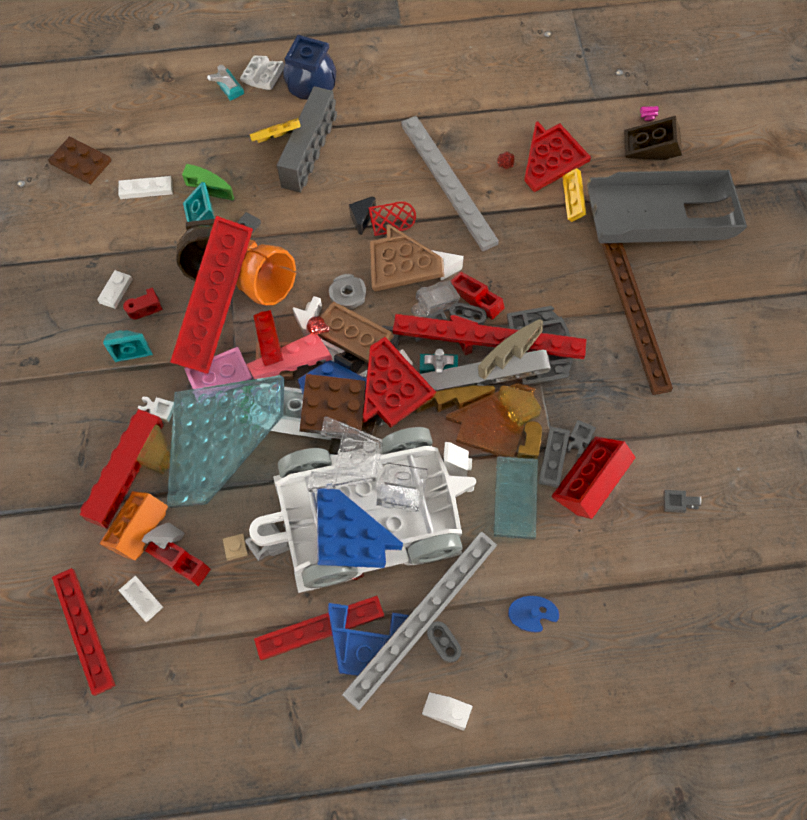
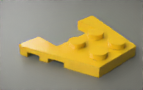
(276, 130)

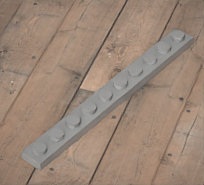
(450, 184)
(418, 621)

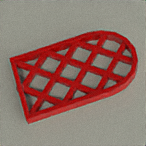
(371, 209)

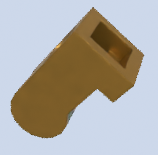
(532, 437)

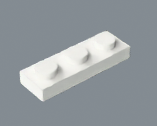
(145, 187)

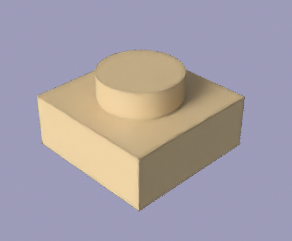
(235, 547)

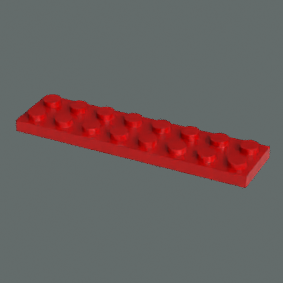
(211, 295)

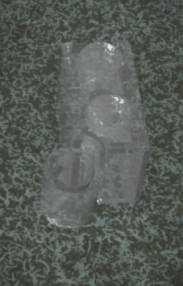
(434, 298)

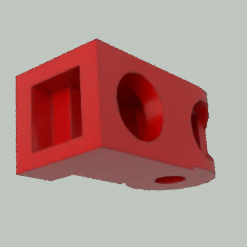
(143, 305)

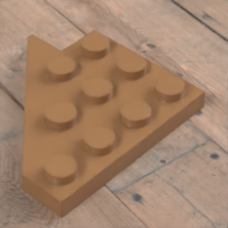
(402, 261)

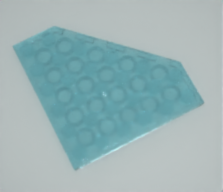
(216, 433)

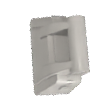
(272, 550)

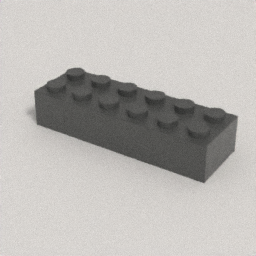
(307, 140)

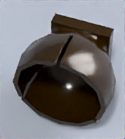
(192, 247)

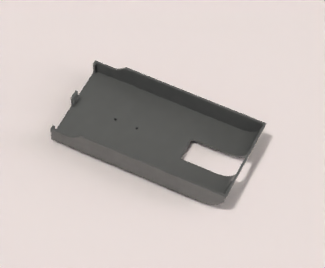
(651, 206)

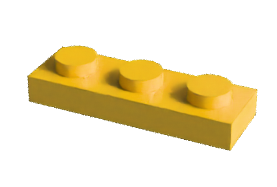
(574, 195)

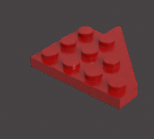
(552, 156)

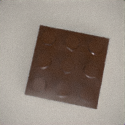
(332, 398)

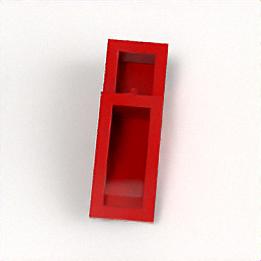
(477, 294)
(180, 561)

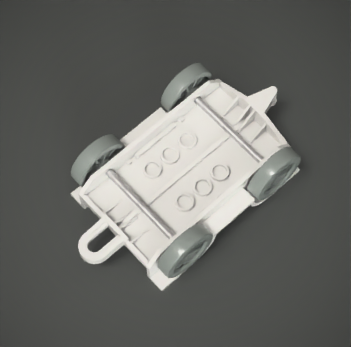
(425, 534)

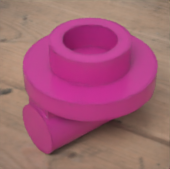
(649, 113)

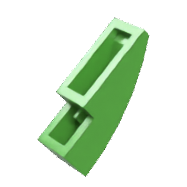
(215, 185)

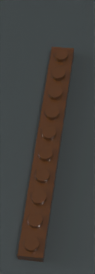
(637, 318)

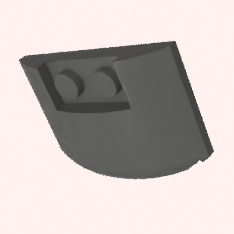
(553, 325)

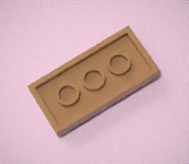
(352, 331)

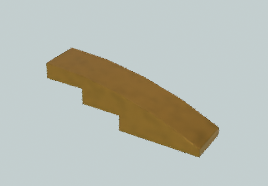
(457, 396)

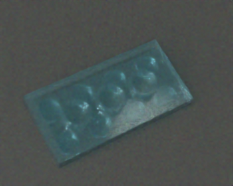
(516, 498)

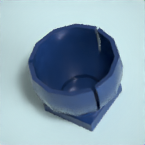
(308, 66)

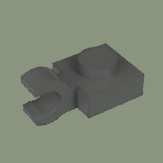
(677, 501)

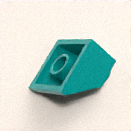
(126, 345)

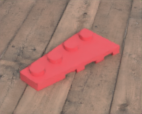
(298, 353)

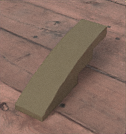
(514, 345)

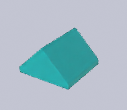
(198, 205)

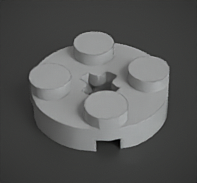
(353, 284)

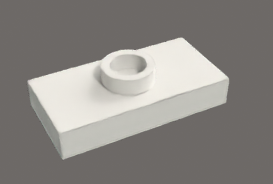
(140, 598)

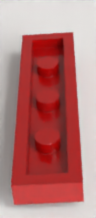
(268, 338)

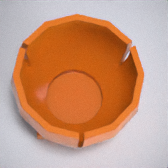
(263, 276)

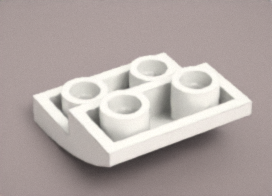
(262, 72)

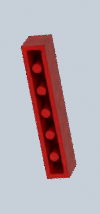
(120, 471)

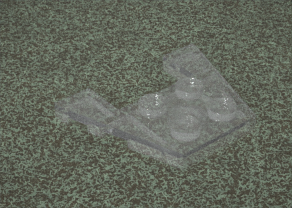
(356, 458)

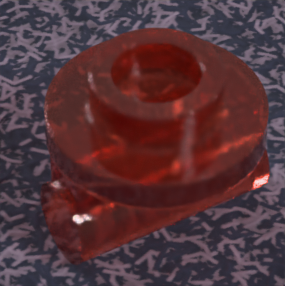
(317, 326)

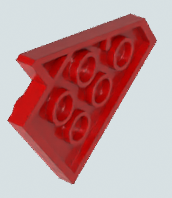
(392, 385)

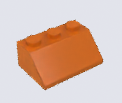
(135, 519)

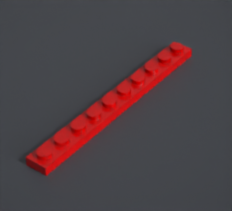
(484, 335)

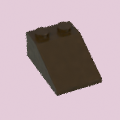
(654, 140)

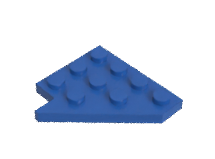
(349, 533)

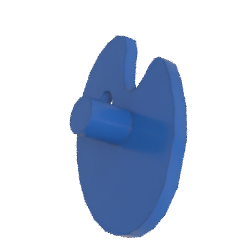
(526, 614)

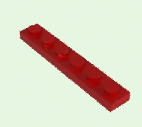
(316, 629)
(83, 632)

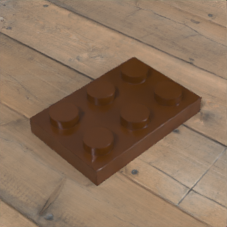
(80, 160)

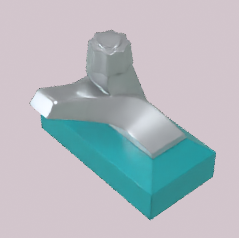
(227, 83)
(437, 361)

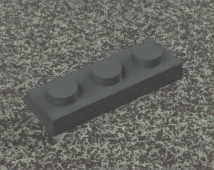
(554, 457)

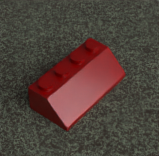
(594, 476)

